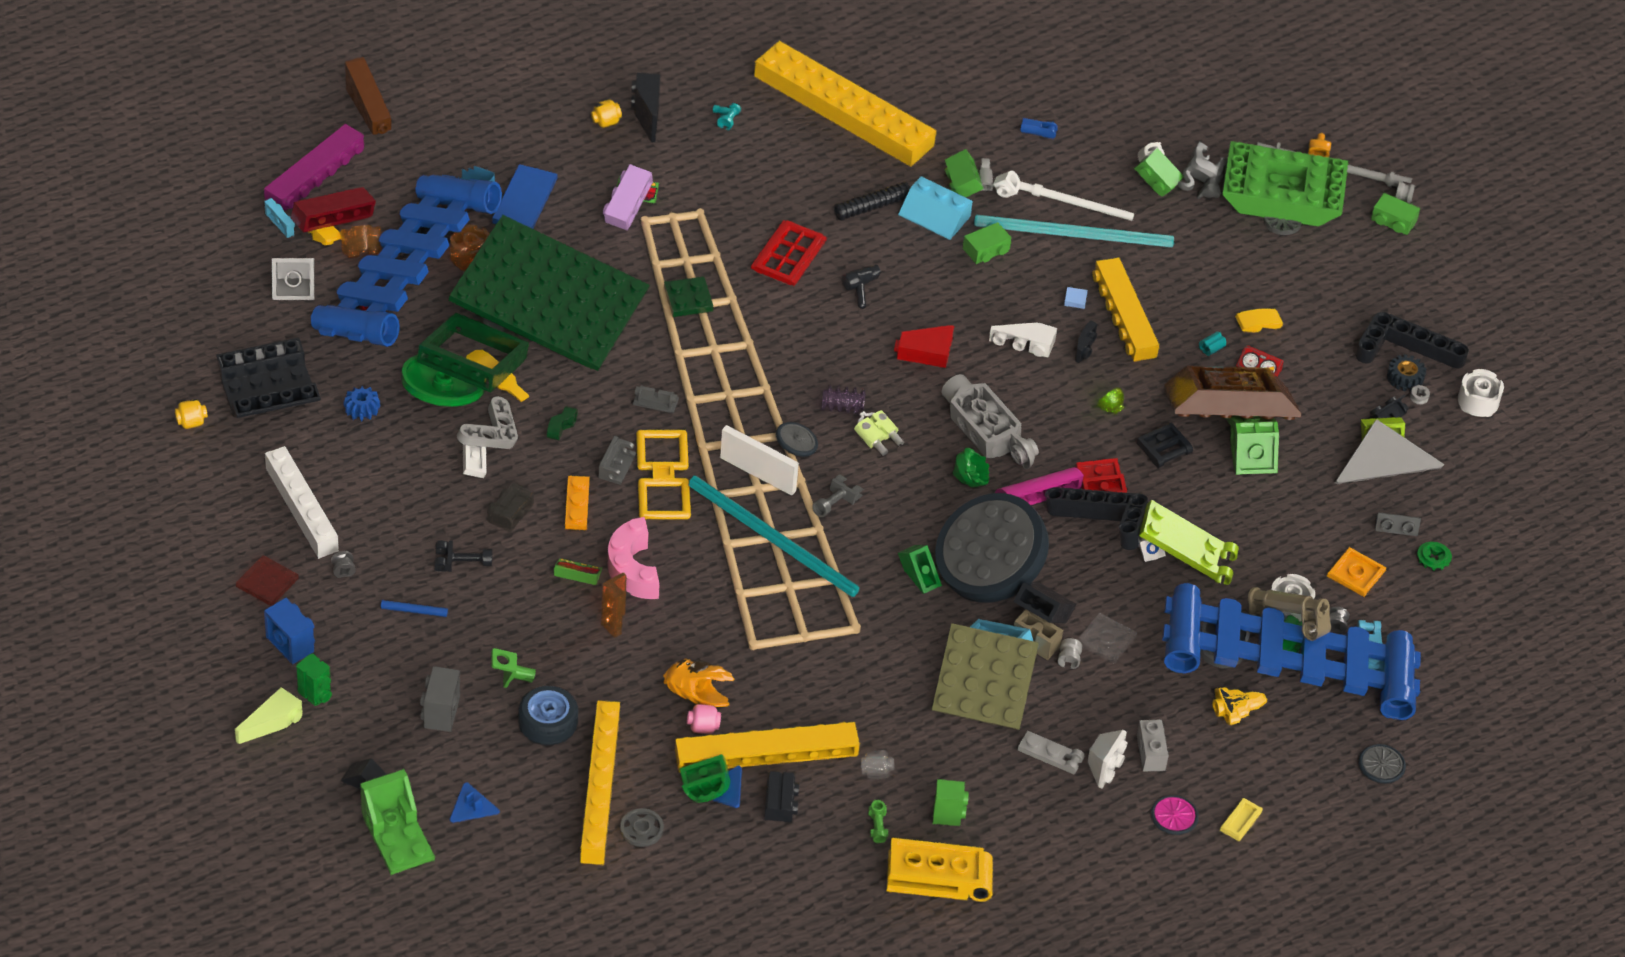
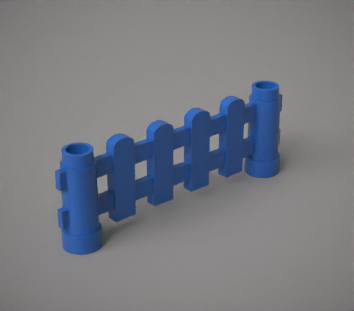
(374, 323)
(1186, 642)

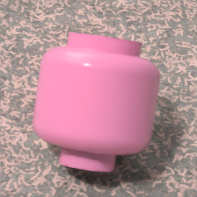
(704, 719)

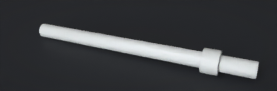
(1038, 190)

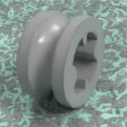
(1419, 389)

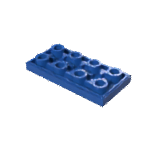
(526, 195)

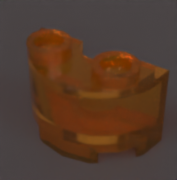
(360, 240)

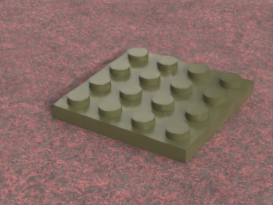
(985, 676)

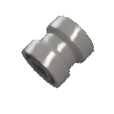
(1070, 652)

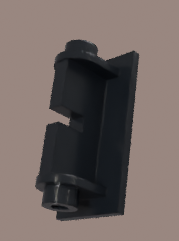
(1393, 407)

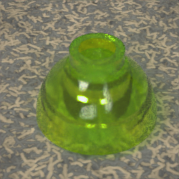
(1112, 401)

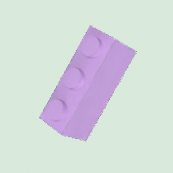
(627, 197)

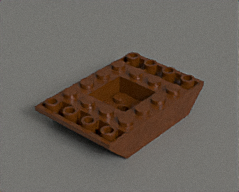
(1230, 392)

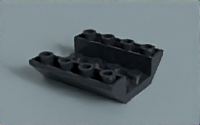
(266, 378)

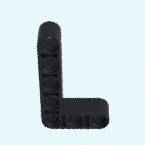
(1412, 337)
(1101, 505)

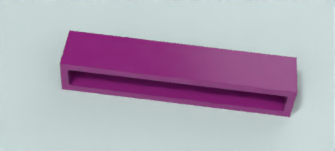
(315, 167)

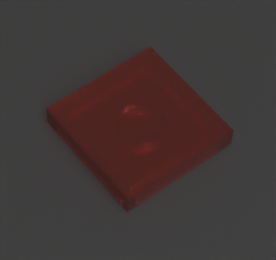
(267, 580)

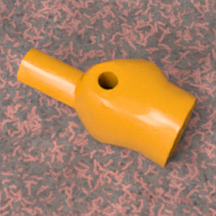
(1319, 146)

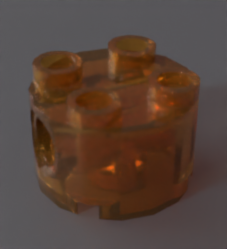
(466, 245)

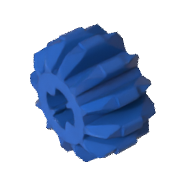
(361, 403)

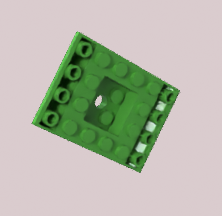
(1284, 184)

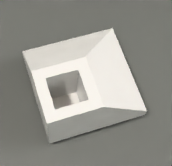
(1107, 755)

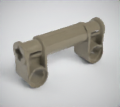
(1314, 615)

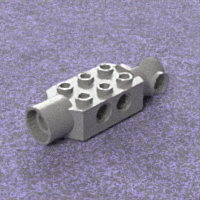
(987, 421)

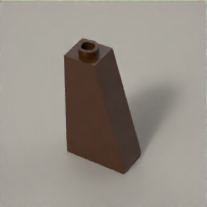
(366, 96)

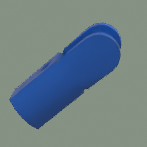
(1035, 127)

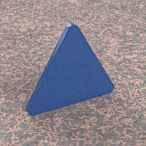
(732, 795)
(472, 805)

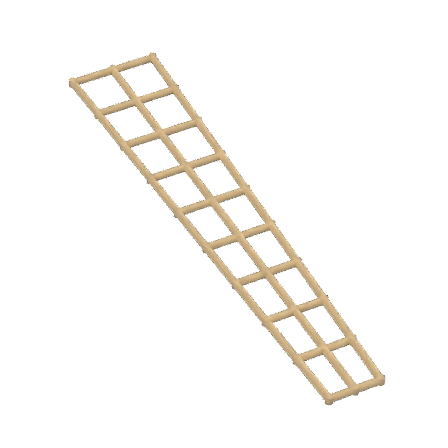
(703, 447)

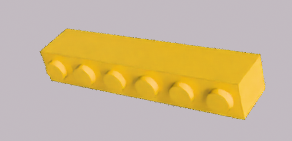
(1125, 309)

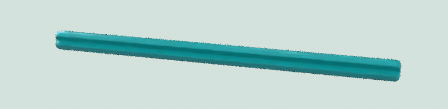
(1076, 231)
(774, 536)

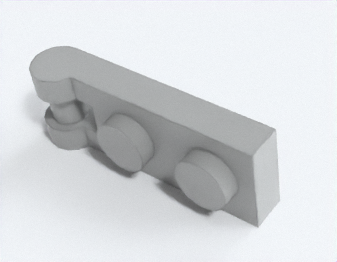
(1051, 752)

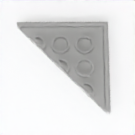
(1385, 455)

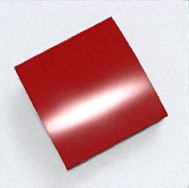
(1102, 475)

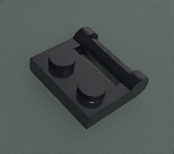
(1162, 439)

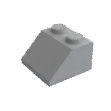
(293, 278)

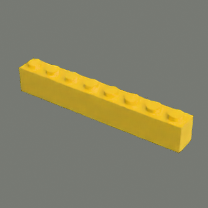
(771, 746)
(600, 783)

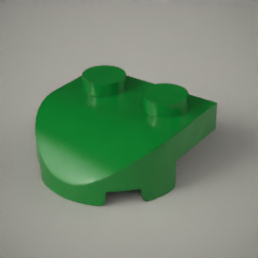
(706, 779)

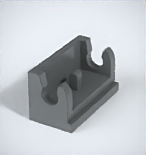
(616, 461)

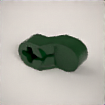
(561, 422)

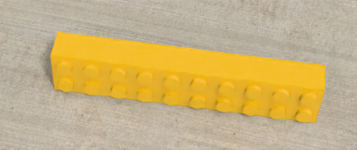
(845, 103)

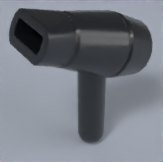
(857, 279)

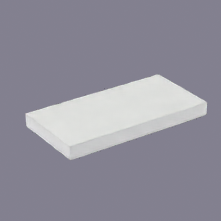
(759, 460)

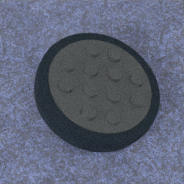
(992, 547)

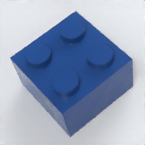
(289, 630)

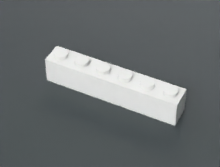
(301, 502)

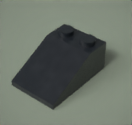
(647, 102)

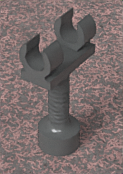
(840, 490)

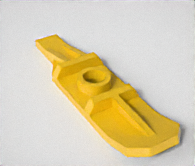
(509, 384)

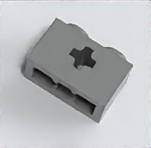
(1152, 745)

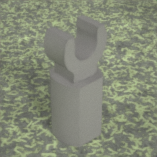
(986, 175)

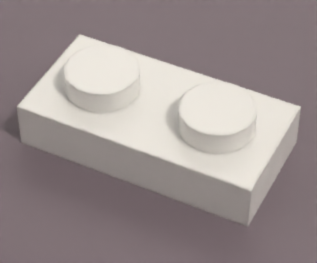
(474, 460)

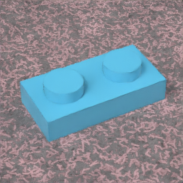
(279, 217)

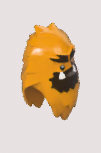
(693, 681)

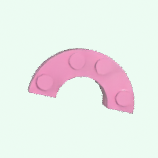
(625, 542)

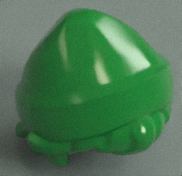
(971, 468)

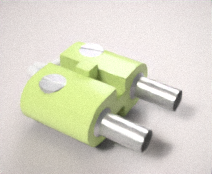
(877, 429)

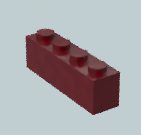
(333, 209)

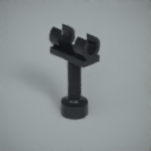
(444, 548)

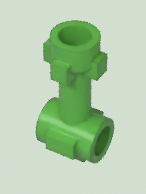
(877, 812)

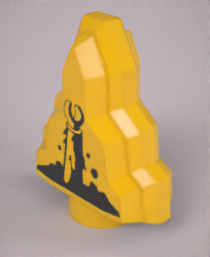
(1236, 704)

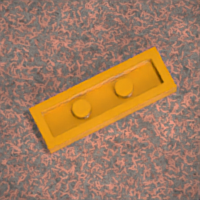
(577, 503)

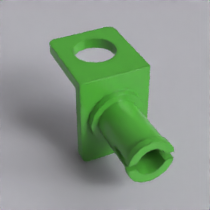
(511, 669)

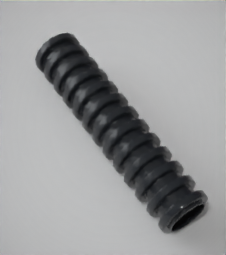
(871, 201)

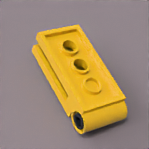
(939, 870)

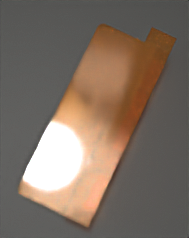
(614, 604)

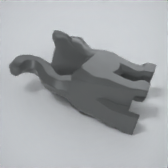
(1204, 171)

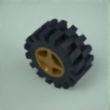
(1399, 371)

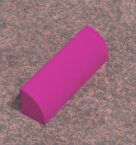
(1034, 489)

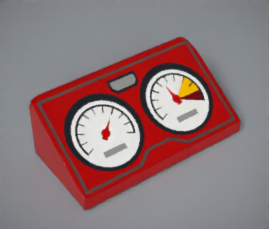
(1255, 358)

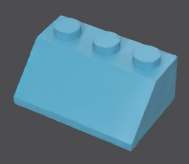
(936, 208)

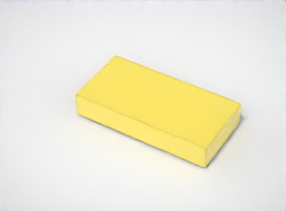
(1241, 819)

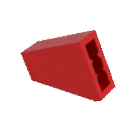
(926, 345)

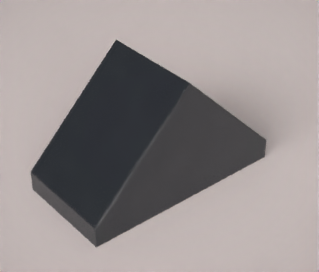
(362, 772)

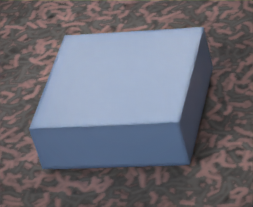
(1075, 297)

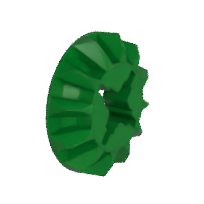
(1437, 549)

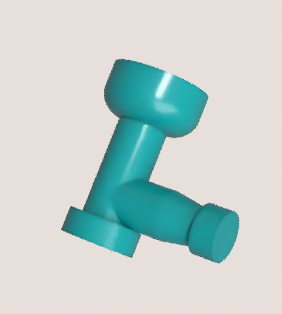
(727, 114)

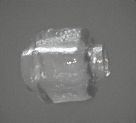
(877, 764)

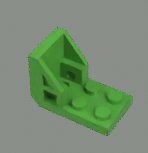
(1254, 444)
(393, 823)

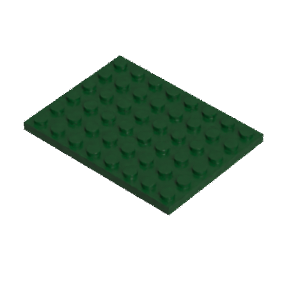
(549, 293)

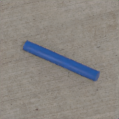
(414, 608)

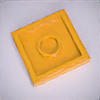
(1356, 571)

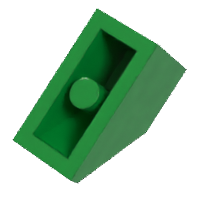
(920, 567)

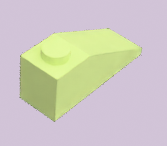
(271, 716)

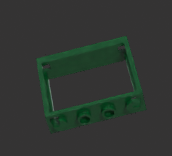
(464, 368)

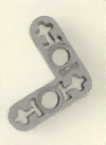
(473, 434)

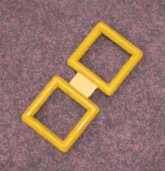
(663, 474)

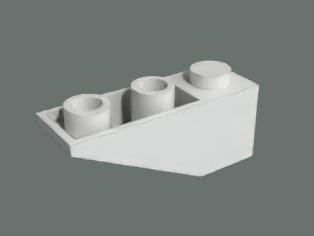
(1040, 336)

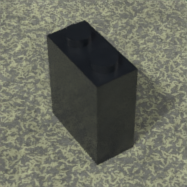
(1045, 602)

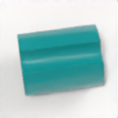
(1212, 343)

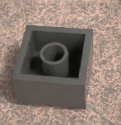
(440, 699)

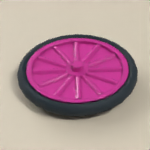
(1174, 814)

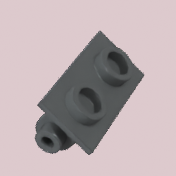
(659, 400)
(1397, 524)

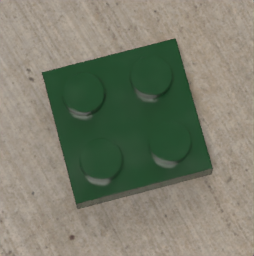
(688, 296)

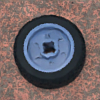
(548, 715)

